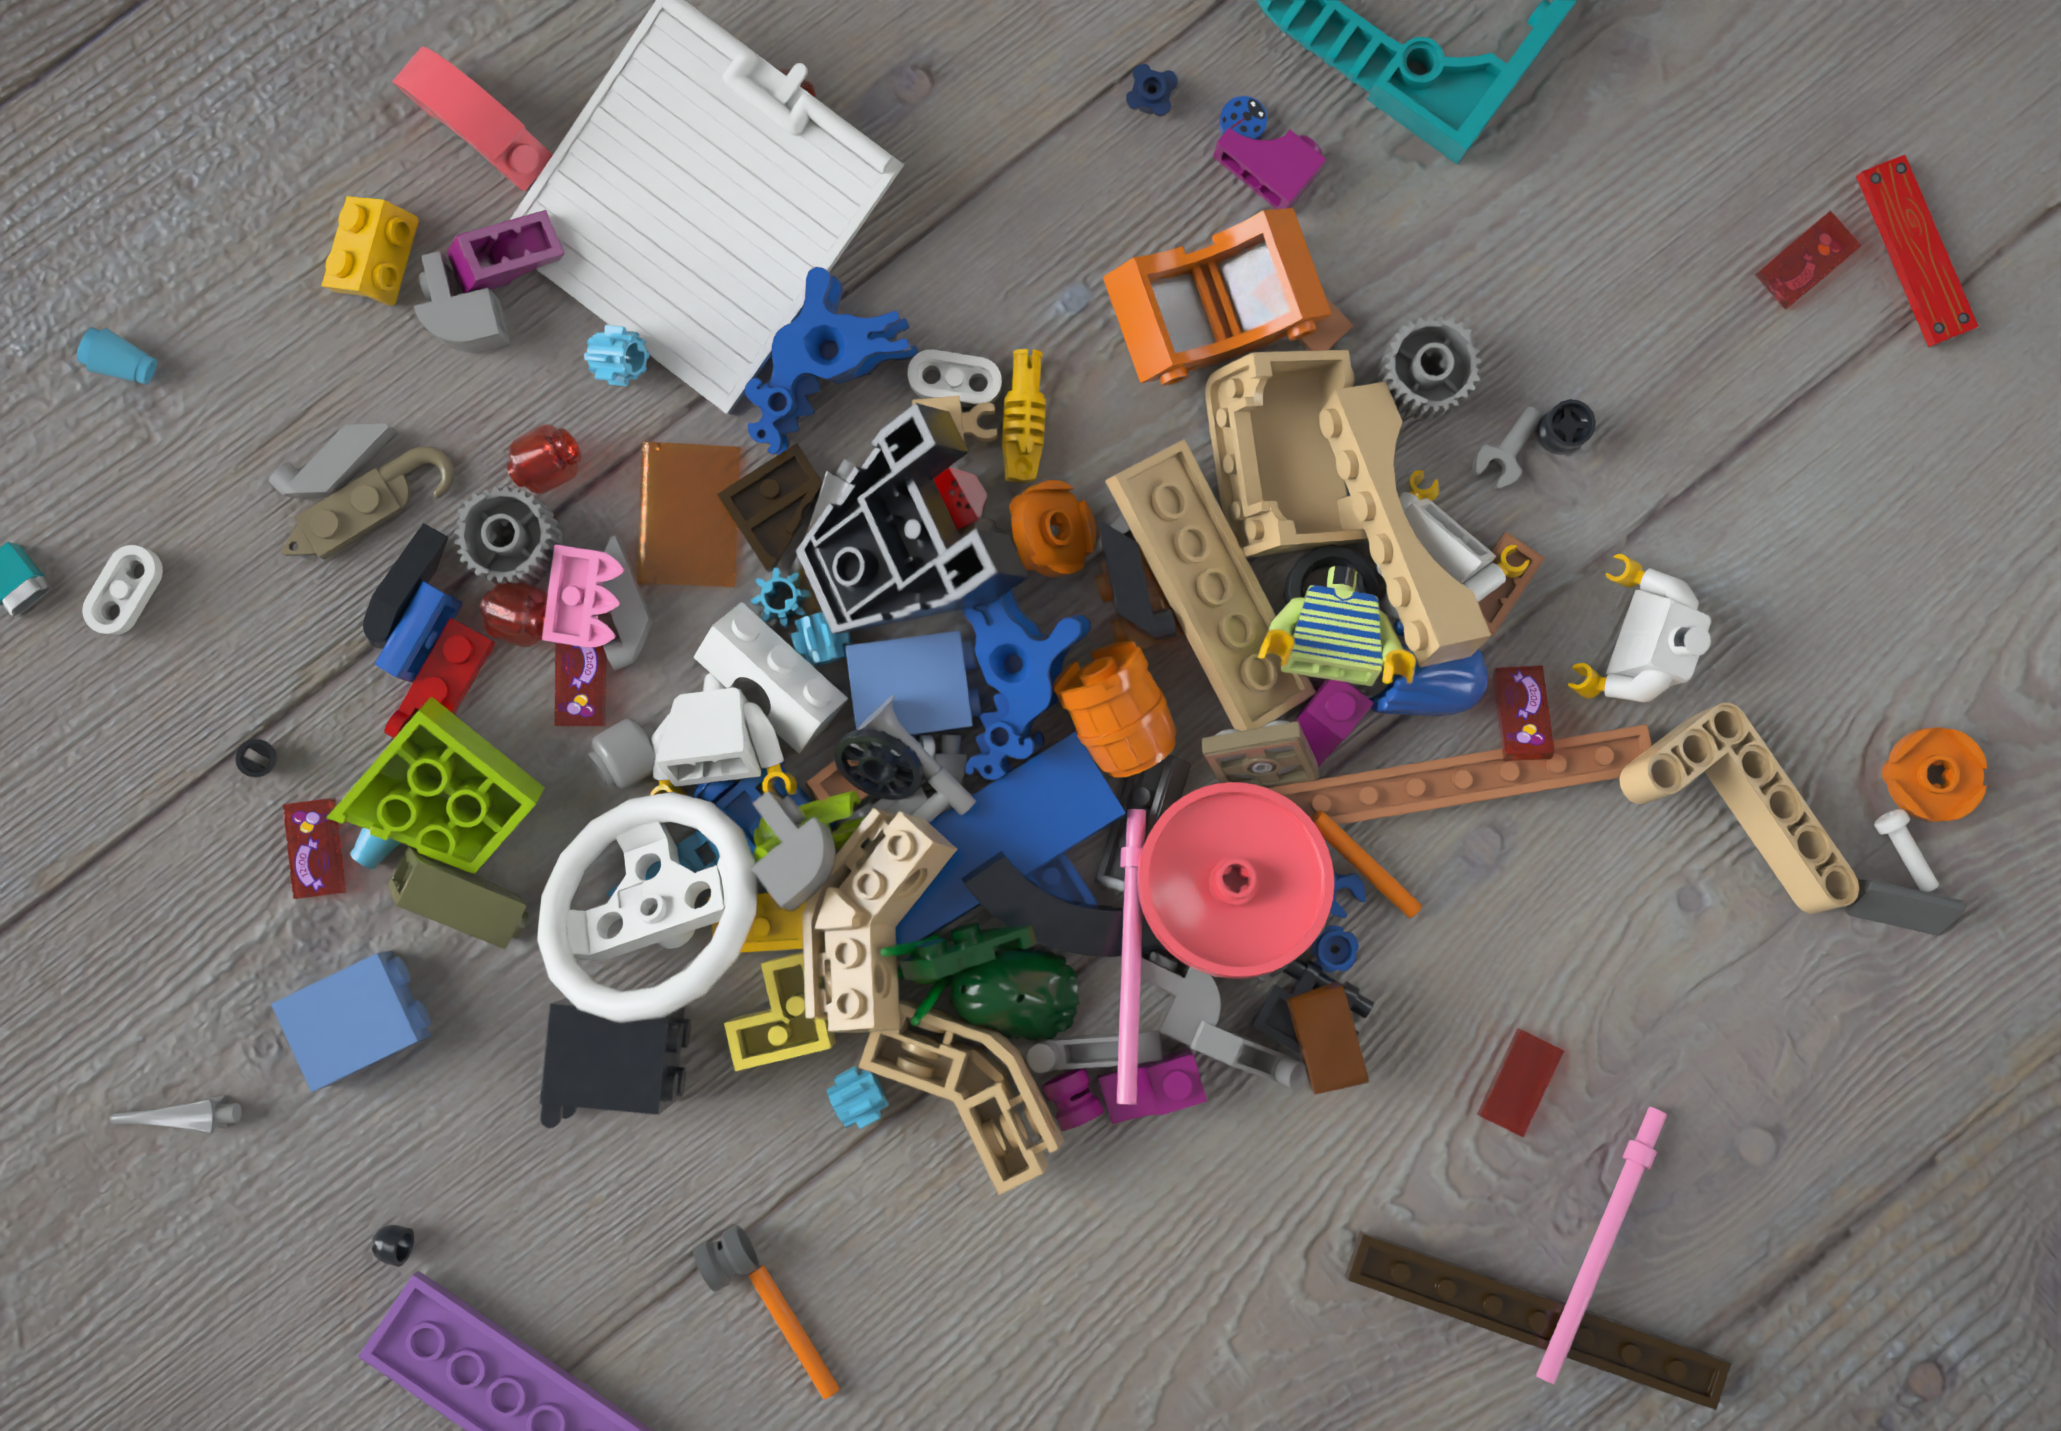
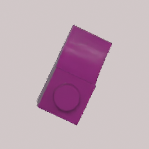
(1272, 168)
(503, 251)
(1331, 716)
(1161, 1087)

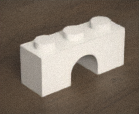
(798, 694)

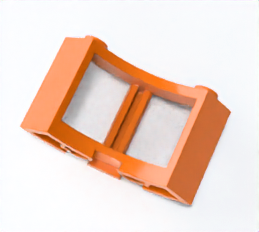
(1219, 300)

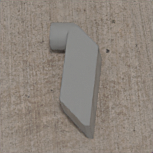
(335, 463)
(631, 616)
(1090, 1051)
(1249, 1055)

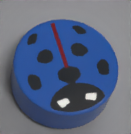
(1244, 116)

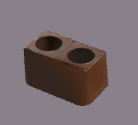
(1327, 1039)

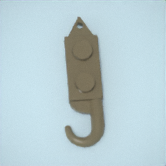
(363, 504)

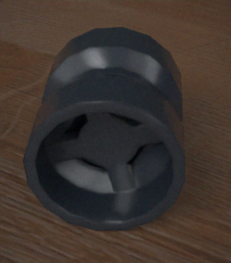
(1575, 423)

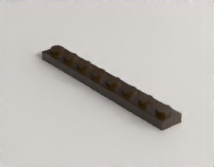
(1534, 1317)

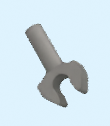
(1507, 451)

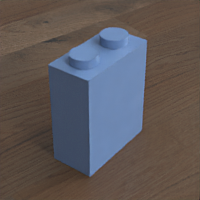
(923, 675)
(352, 1019)

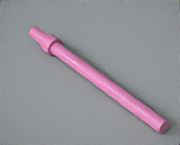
(1130, 960)
(1638, 1157)

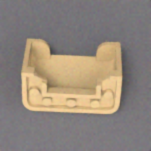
(1270, 453)

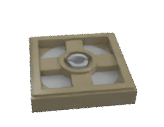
(1262, 756)

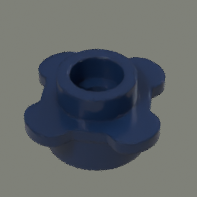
(1149, 103)

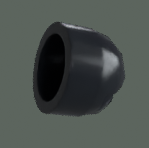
(250, 767)
(393, 1244)

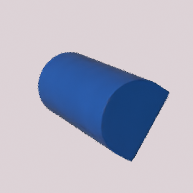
(417, 632)

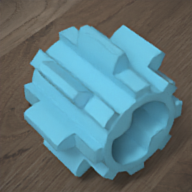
(616, 355)
(770, 590)
(816, 641)
(857, 1097)

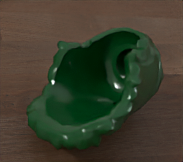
(1018, 994)

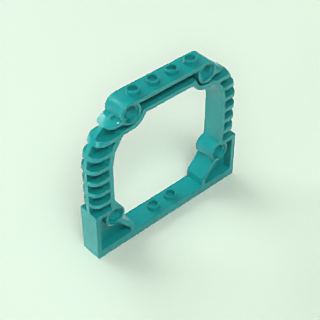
(1441, 107)

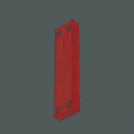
(1916, 251)

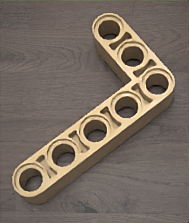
(1757, 793)

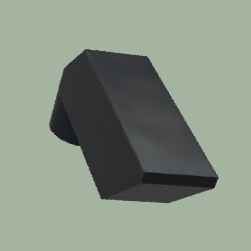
(1130, 586)
(391, 598)

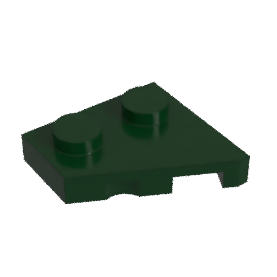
(965, 949)

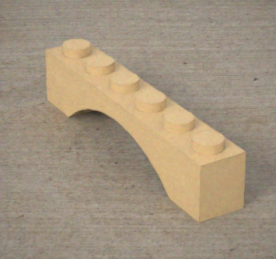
(1435, 609)

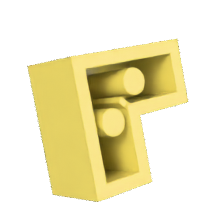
(783, 1029)

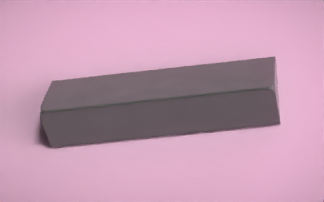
(1150, 791)

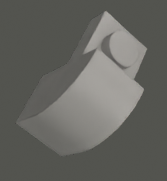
(460, 321)
(803, 858)
(1192, 998)

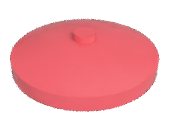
(1235, 880)

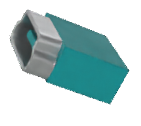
(20, 580)

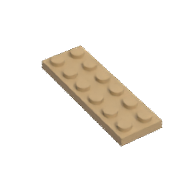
(1207, 584)

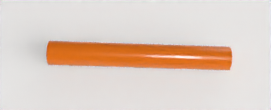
(1366, 865)
(794, 1332)

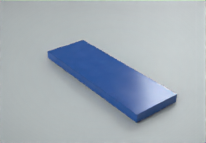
(1027, 816)

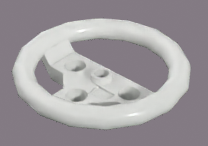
(651, 909)

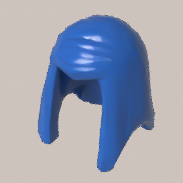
(1435, 688)

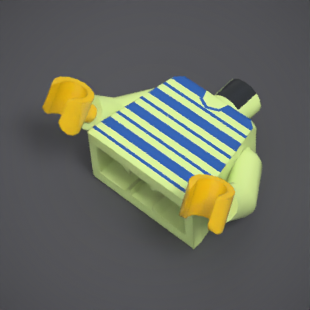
(1338, 635)

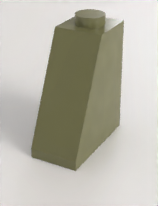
(457, 898)

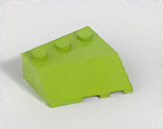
(441, 791)

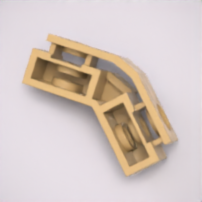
(858, 917)
(975, 1085)

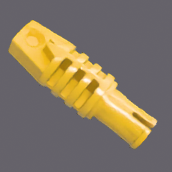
(1024, 419)

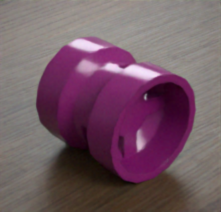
(1080, 1106)

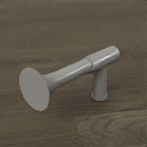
(947, 787)

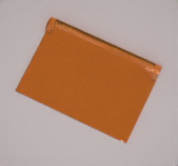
(682, 521)

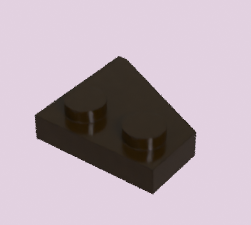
(773, 503)

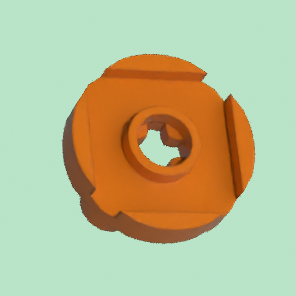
(1032, 535)
(1964, 774)

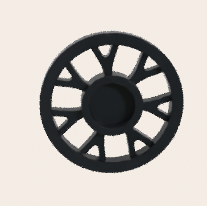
(879, 764)

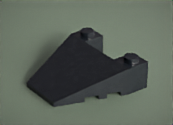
(891, 542)

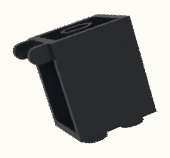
(610, 1063)

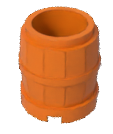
(1118, 710)

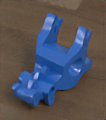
(824, 348)
(1023, 668)

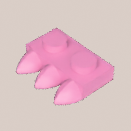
(578, 597)

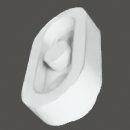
(956, 374)
(120, 587)

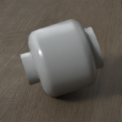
(623, 754)

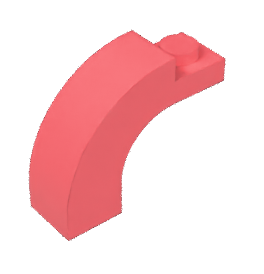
(474, 116)

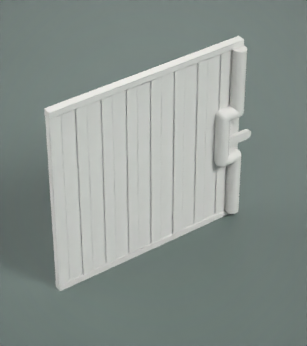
(703, 198)

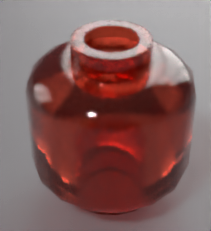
(543, 459)
(514, 613)

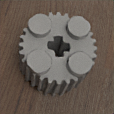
(1454, 370)
(483, 543)

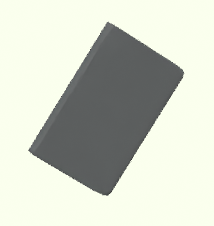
(1904, 907)

